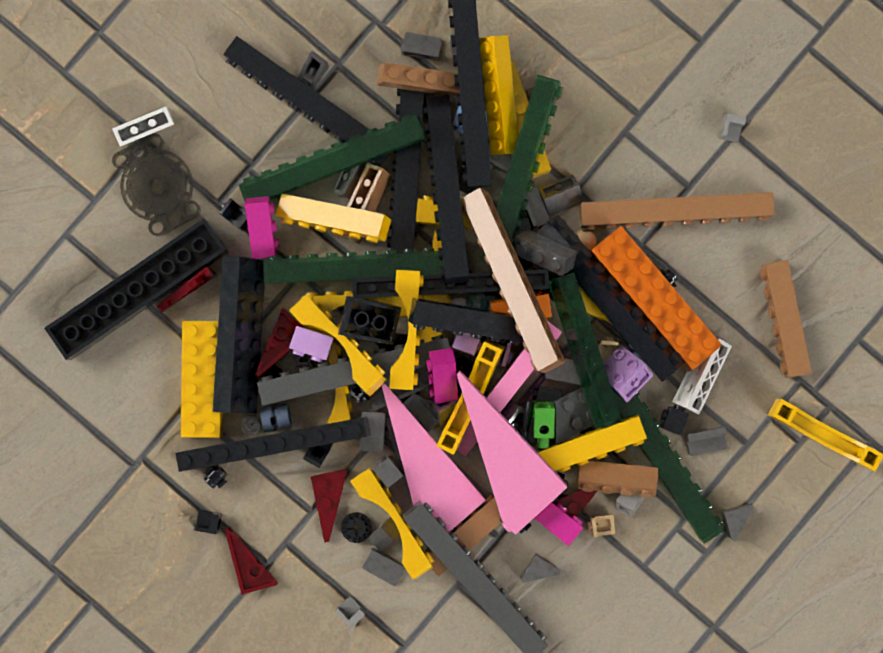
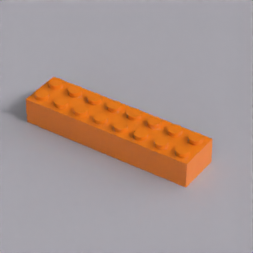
(656, 298)

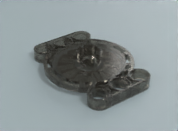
(140, 180)

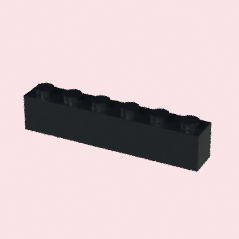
(463, 320)

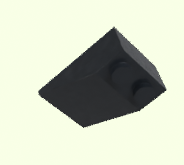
(369, 320)

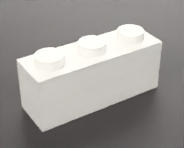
(143, 126)

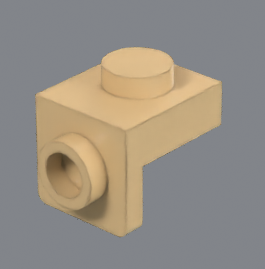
(607, 347)
(601, 525)

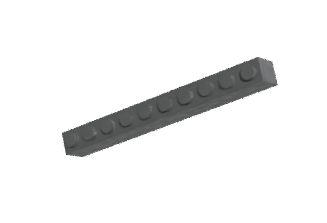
(336, 375)
(474, 579)

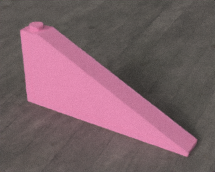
(505, 389)
(429, 469)
(517, 473)

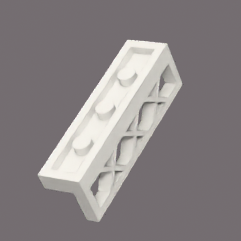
(693, 380)

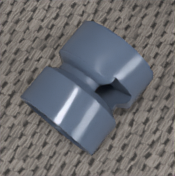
(282, 415)

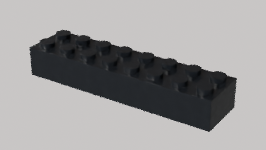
(239, 335)

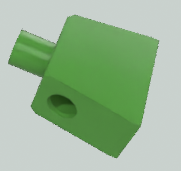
(543, 415)

